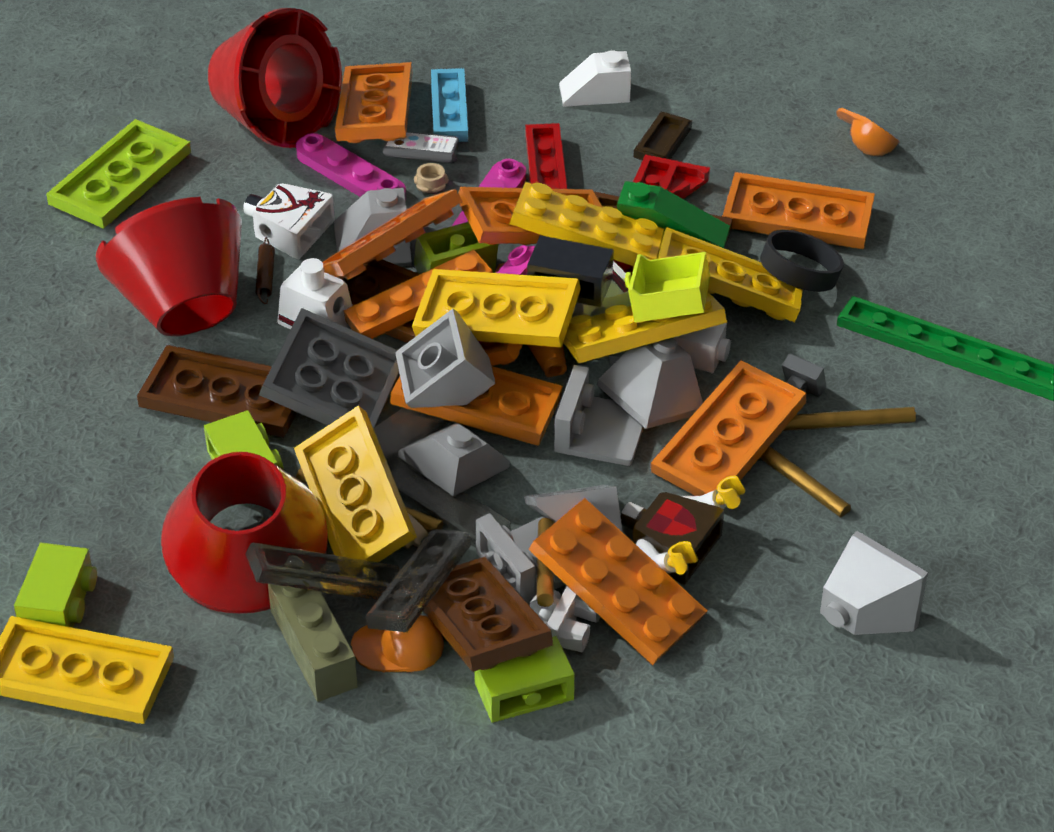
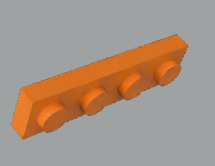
(402, 301)

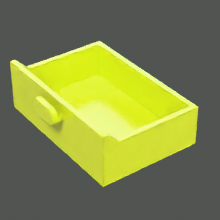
(668, 286)

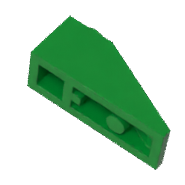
(670, 211)

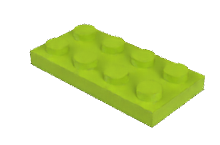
(118, 173)

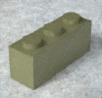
(314, 640)

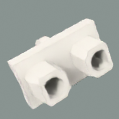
(561, 619)

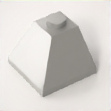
(368, 214)
(444, 365)
(654, 383)
(454, 459)
(558, 503)
(873, 590)

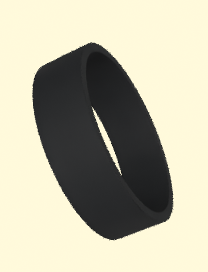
(798, 275)

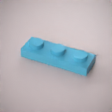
(449, 103)

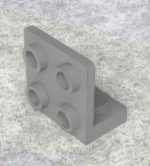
(594, 425)
(510, 553)

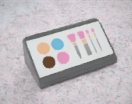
(424, 147)

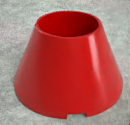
(278, 76)
(177, 263)
(212, 560)

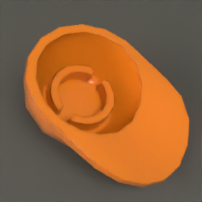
(867, 135)
(399, 650)

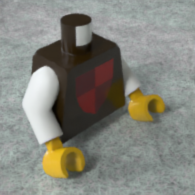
(682, 529)

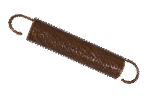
(265, 269)

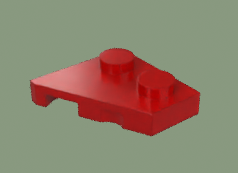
(672, 175)

